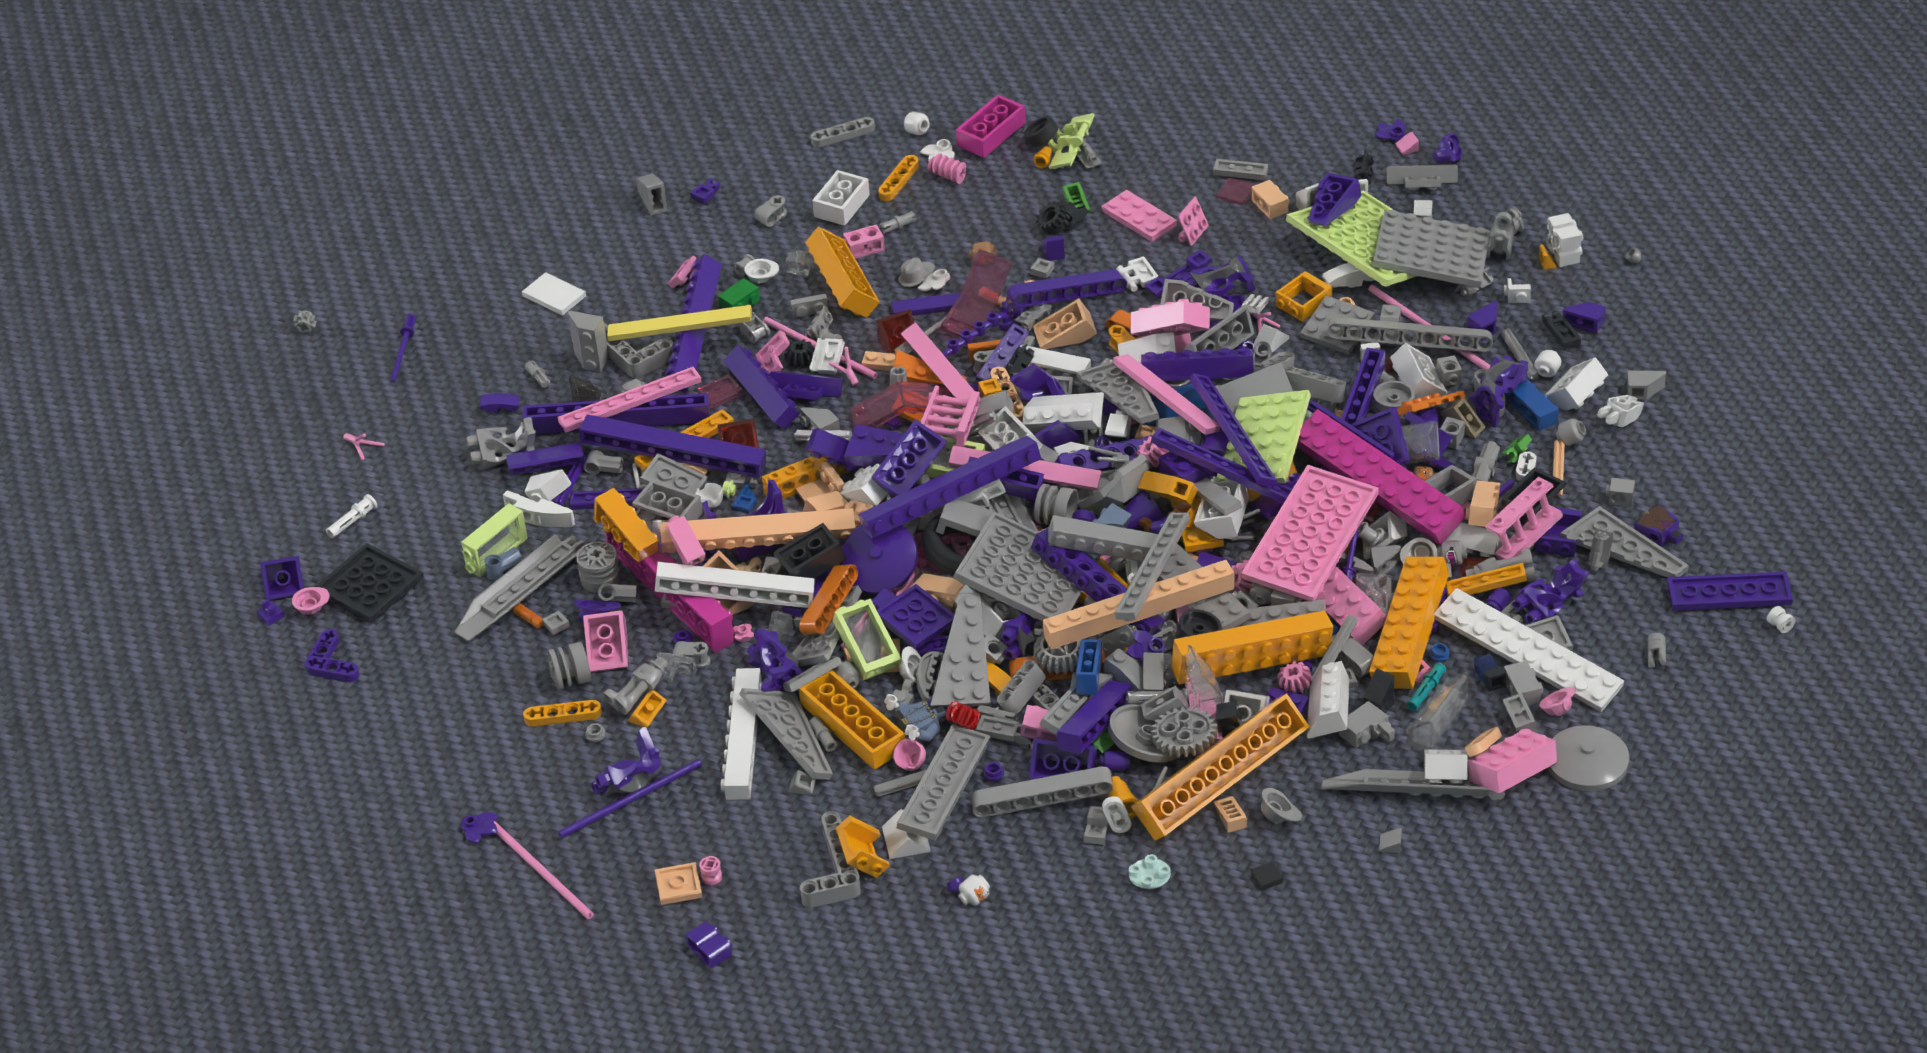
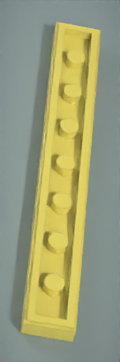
(679, 323)

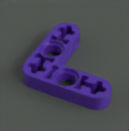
(318, 664)

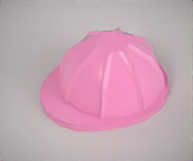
(310, 600)
(1558, 701)

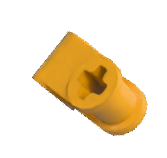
(1118, 335)

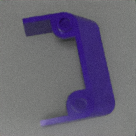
(1035, 383)

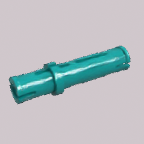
(1429, 682)

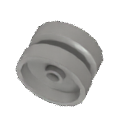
(1392, 394)

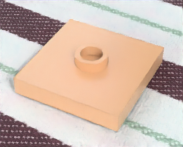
(678, 883)

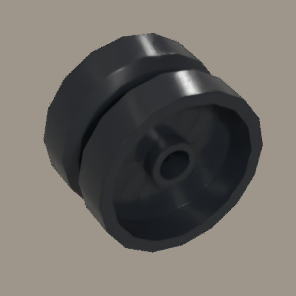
(1196, 622)

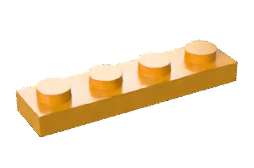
(1489, 580)

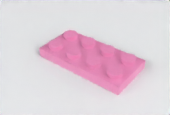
(1139, 215)

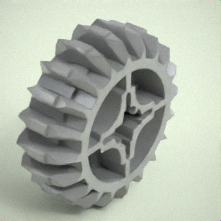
(1057, 659)

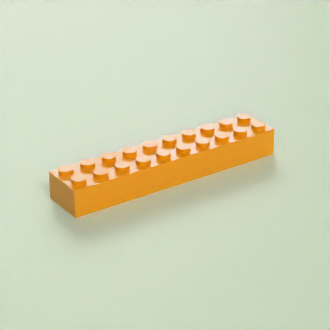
(1220, 767)

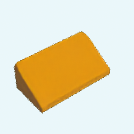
(647, 709)

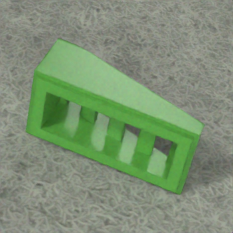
(1072, 189)

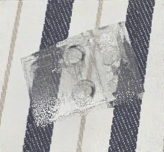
(1201, 683)

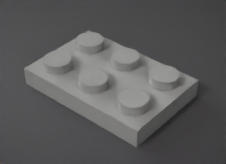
(673, 474)

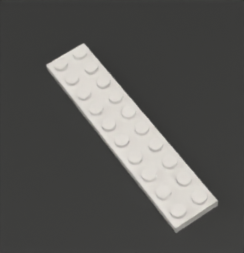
(1520, 644)

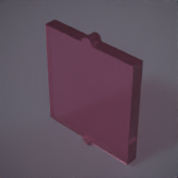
(1235, 191)

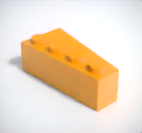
(625, 525)

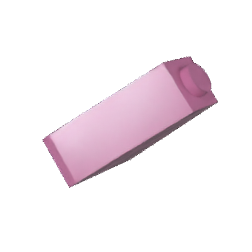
(685, 541)

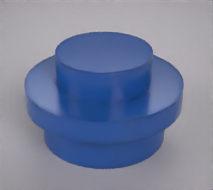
(1439, 652)

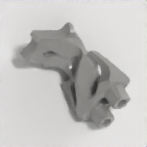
(508, 444)

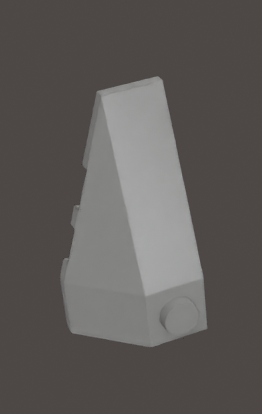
(1125, 669)

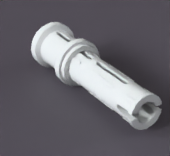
(357, 511)

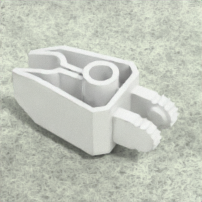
(1621, 410)

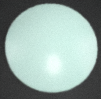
(1149, 872)

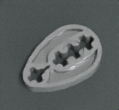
(925, 672)

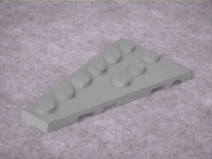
(1120, 391)
(1627, 544)
(819, 647)
(964, 664)
(788, 722)

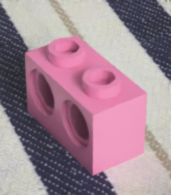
(865, 241)

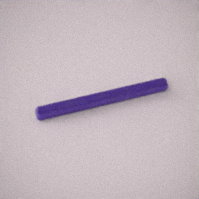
(1313, 406)

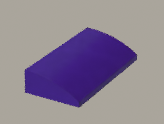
(909, 459)

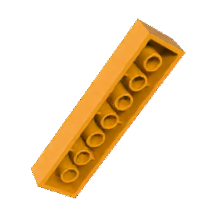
(1410, 619)
(1257, 645)

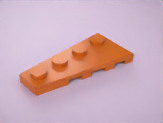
(916, 369)
(1428, 401)

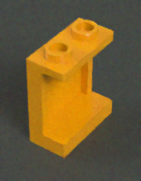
(858, 846)

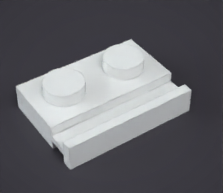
(826, 351)

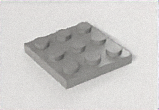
(1317, 326)

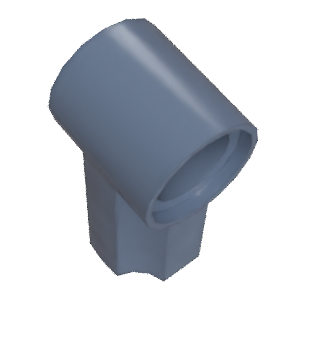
(498, 563)

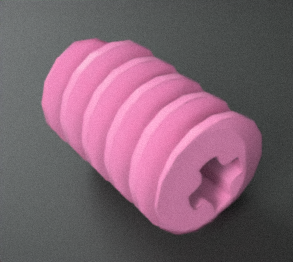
(947, 168)

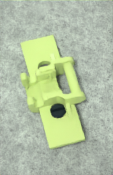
(1070, 141)

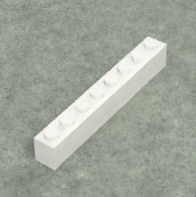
(734, 585)
(741, 739)

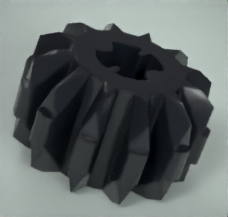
(799, 353)

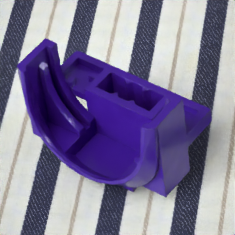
(772, 505)

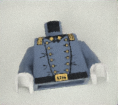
(916, 719)

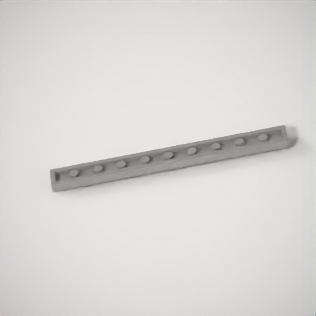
(1152, 566)

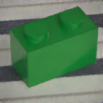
(739, 294)

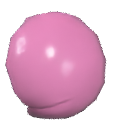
(909, 755)

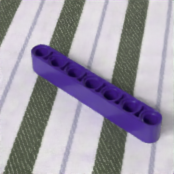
(1066, 288)

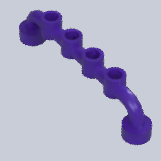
(1005, 323)

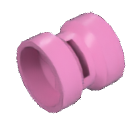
(710, 870)

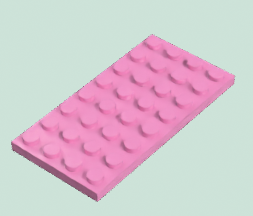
(1310, 533)

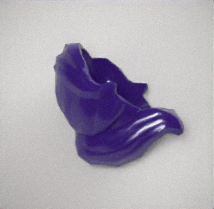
(1448, 149)

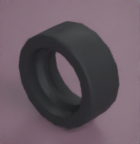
(1041, 131)

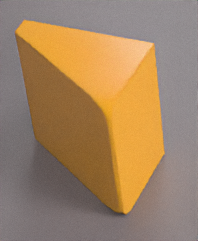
(1546, 258)

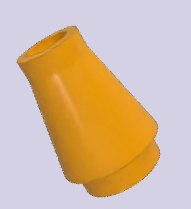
(1042, 158)

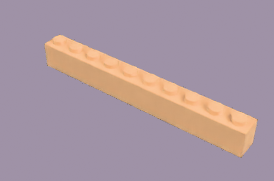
(762, 529)
(1163, 597)

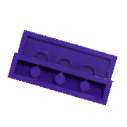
(545, 458)

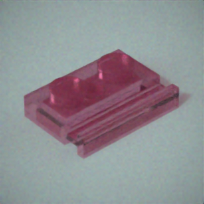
(721, 390)

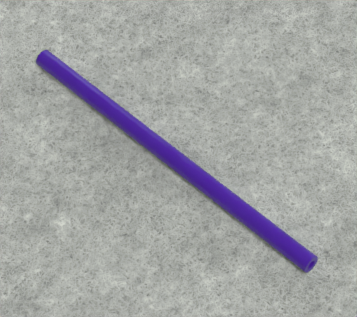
(629, 798)

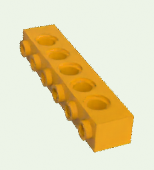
(798, 474)

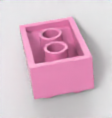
(606, 641)

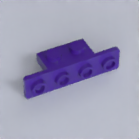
(807, 386)

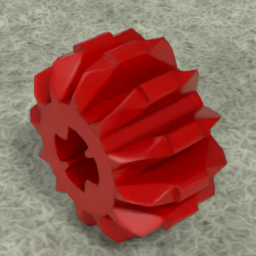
(962, 715)

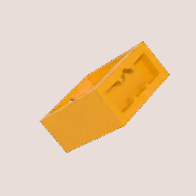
(1309, 284)

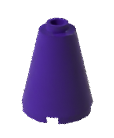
(1141, 507)

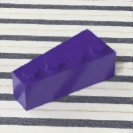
(870, 446)

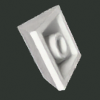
(902, 843)

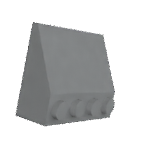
(1263, 382)

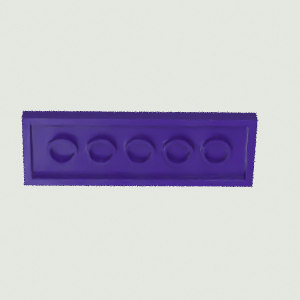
(1729, 591)

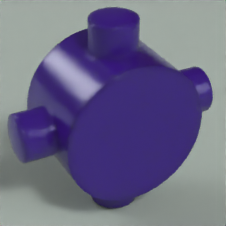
(893, 424)

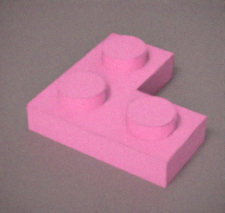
(769, 353)

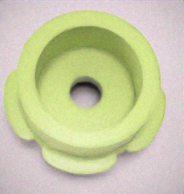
(729, 488)

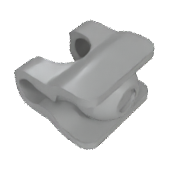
(1501, 236)

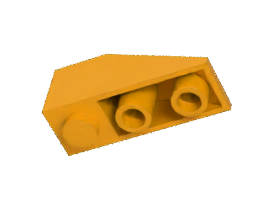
(1168, 487)

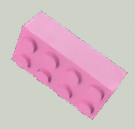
(1172, 317)
(1345, 598)
(1512, 760)

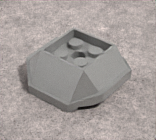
(1115, 487)

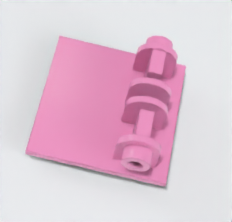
(1192, 222)

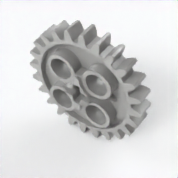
(1184, 731)

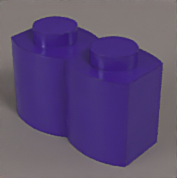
(709, 944)

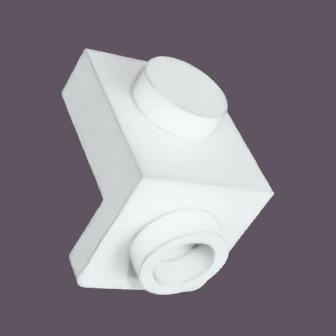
(1517, 293)

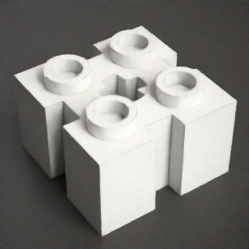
(1564, 240)

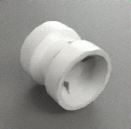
(1779, 618)

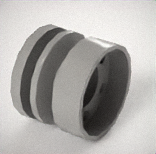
(1056, 502)
(598, 566)
(569, 665)

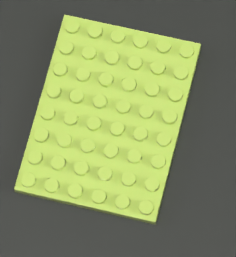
(1353, 236)

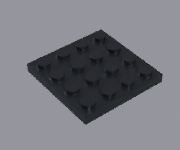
(370, 582)

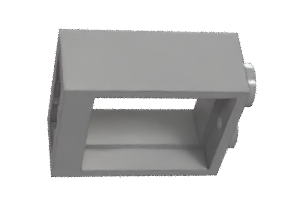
(1454, 475)

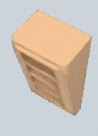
(1231, 824)

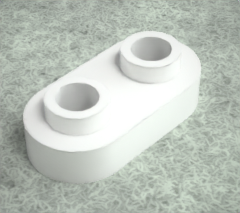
(1115, 813)

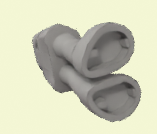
(1491, 564)
(643, 679)

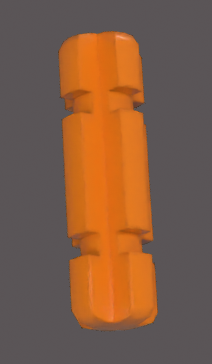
(528, 615)

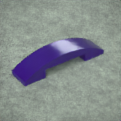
(1195, 261)

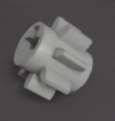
(304, 321)

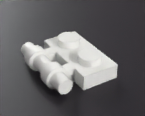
(1141, 270)

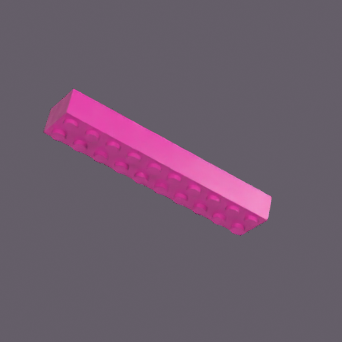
(1399, 488)
(700, 614)

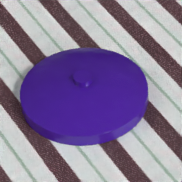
(882, 560)

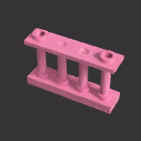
(963, 424)
(1533, 529)

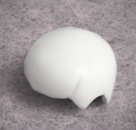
(712, 494)

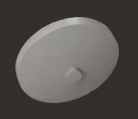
(1133, 734)
(1589, 758)

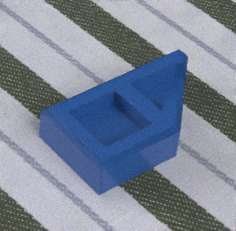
(745, 500)

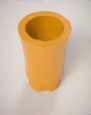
(1122, 791)

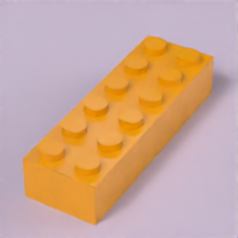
(842, 272)
(851, 718)

